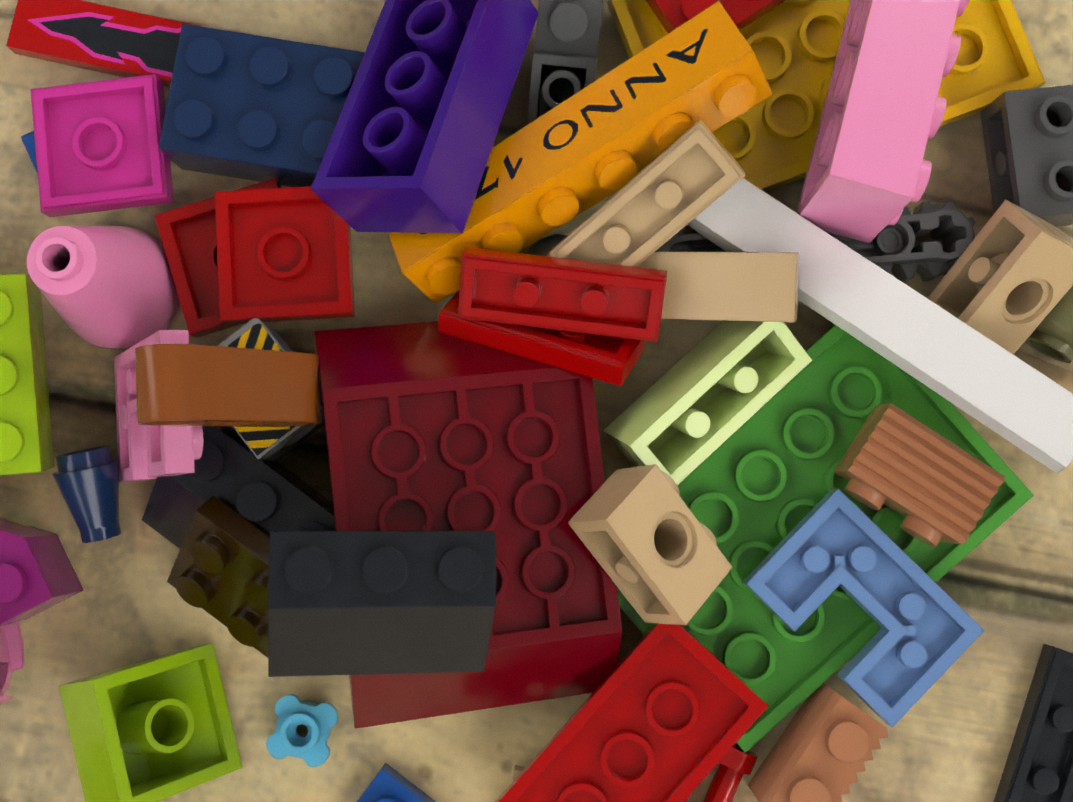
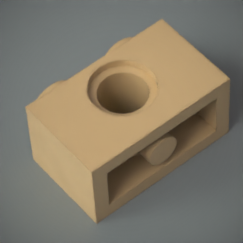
(1008, 276)
(661, 579)

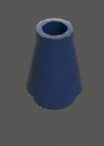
(91, 491)

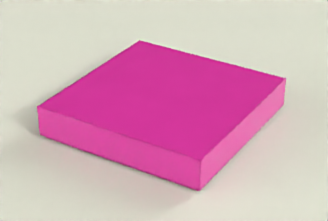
(101, 146)

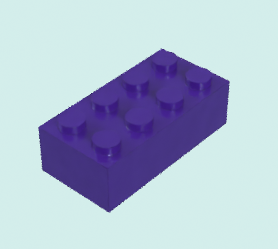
(424, 114)

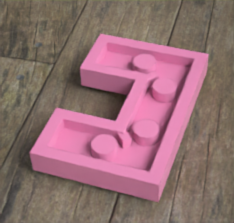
(145, 449)

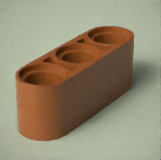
(226, 386)

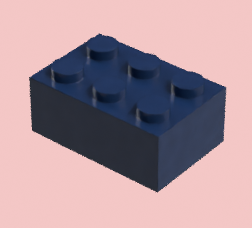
(254, 105)

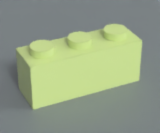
(707, 396)

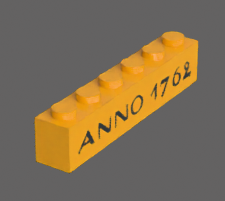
(594, 145)

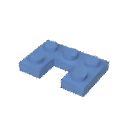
(919, 620)

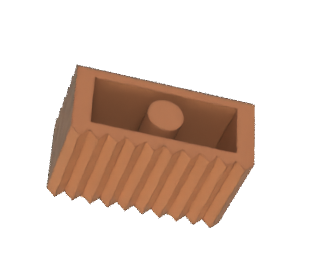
(918, 476)
(818, 751)

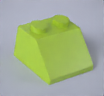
(151, 727)

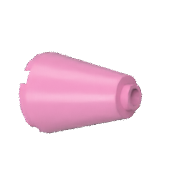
(105, 282)

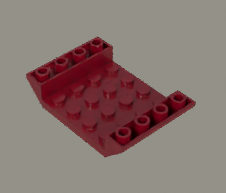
(484, 441)

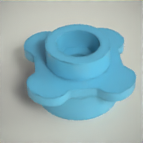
(319, 721)

